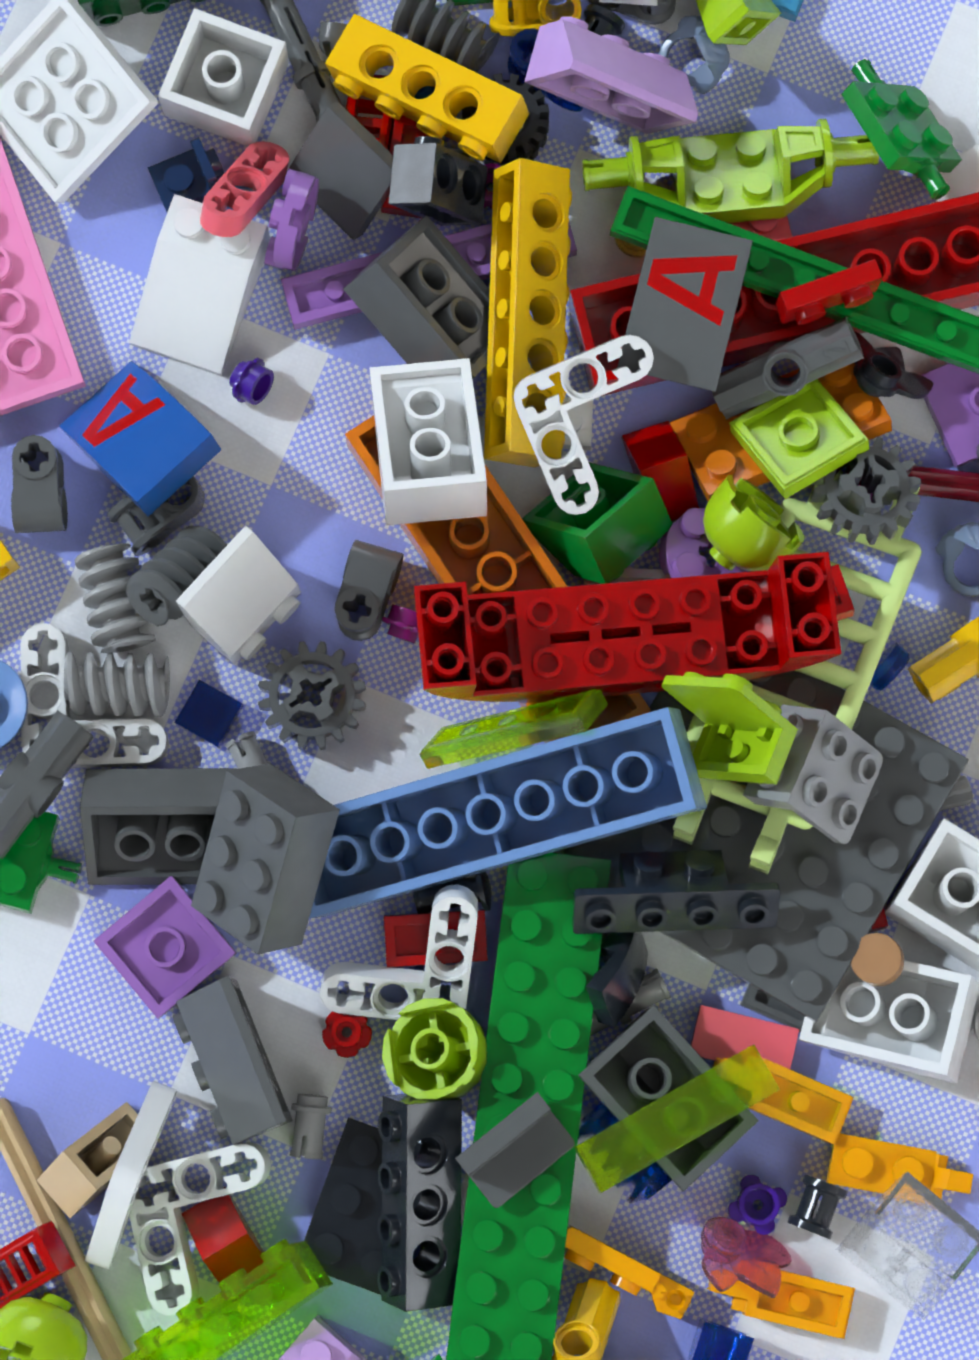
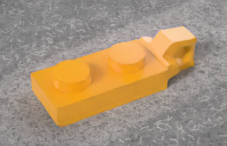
(804, 1104)
(879, 1164)
(629, 1274)
(800, 1303)

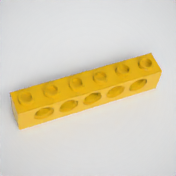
(520, 192)

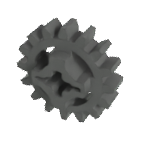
(851, 505)
(293, 710)

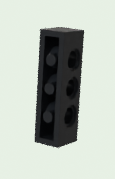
(436, 1220)

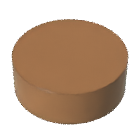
(878, 960)

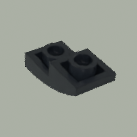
(620, 978)

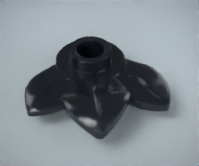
(884, 373)

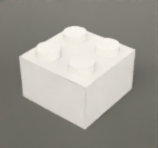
(223, 78)

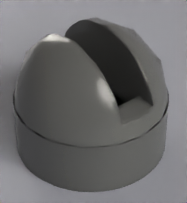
(329, 35)

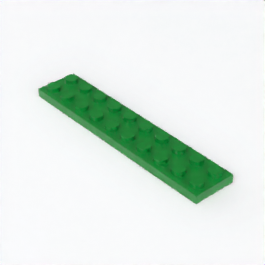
(534, 1044)

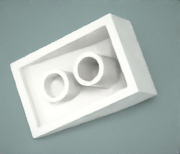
(197, 288)
(428, 442)
(240, 597)
(908, 1025)

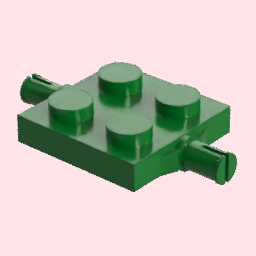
(902, 128)
(30, 864)

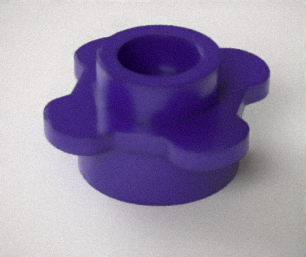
(771, 1200)

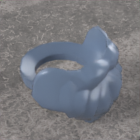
(715, 55)
(950, 548)

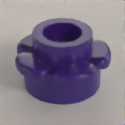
(251, 381)

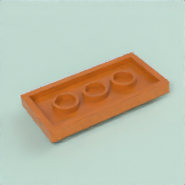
(716, 452)

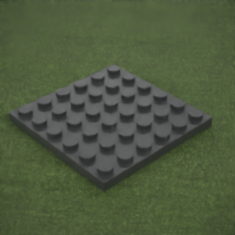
(826, 887)

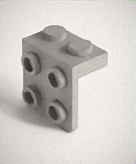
(824, 774)

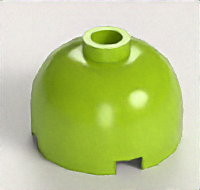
(747, 527)
(435, 1050)
(41, 1330)

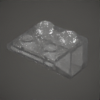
(911, 1245)

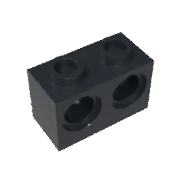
(438, 182)

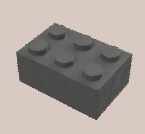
(264, 858)

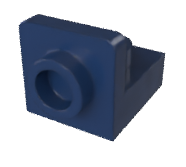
(187, 174)

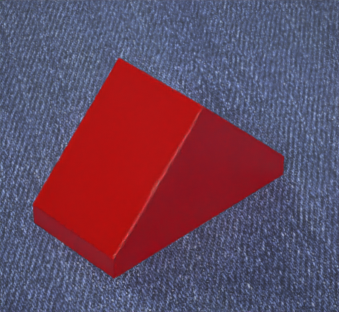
(659, 455)
(223, 1236)

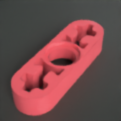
(245, 204)

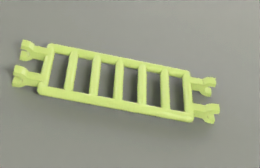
(855, 682)

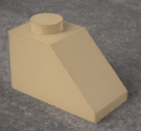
(88, 1163)

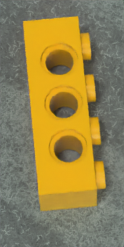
(368, 47)

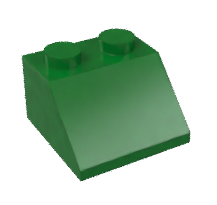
(608, 536)

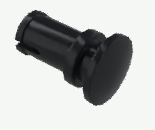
(477, 883)

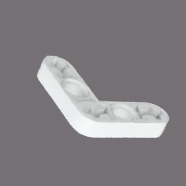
(557, 418)
(132, 727)
(416, 982)
(128, 1175)
(167, 1213)

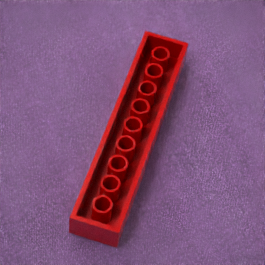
(917, 249)

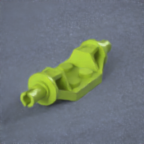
(734, 173)

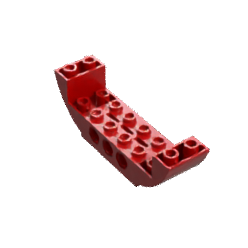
(625, 633)

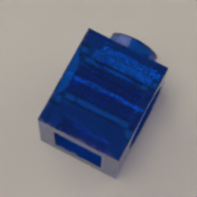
(719, 1342)

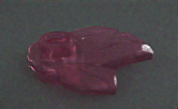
(743, 1256)

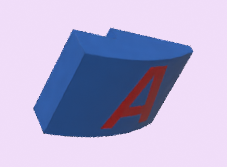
(141, 437)

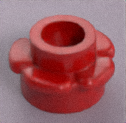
(346, 1046)

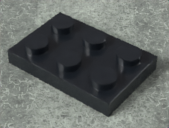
(349, 1207)

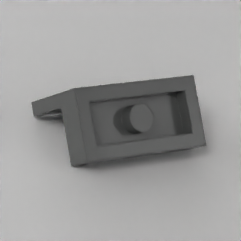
(516, 1151)

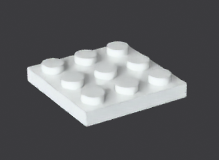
(67, 98)

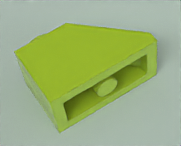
(736, 20)

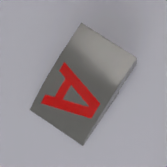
(686, 302)

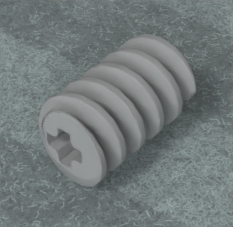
(108, 585)
(116, 685)

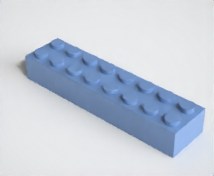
(509, 810)

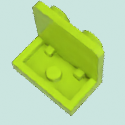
(741, 733)

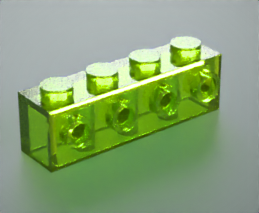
(241, 1310)

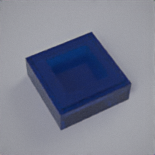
(209, 714)

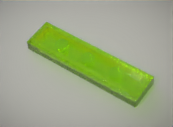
(514, 728)
(676, 1118)

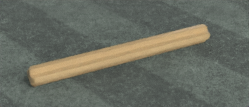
(80, 1279)

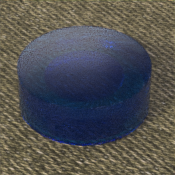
(889, 666)

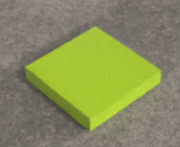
(799, 437)

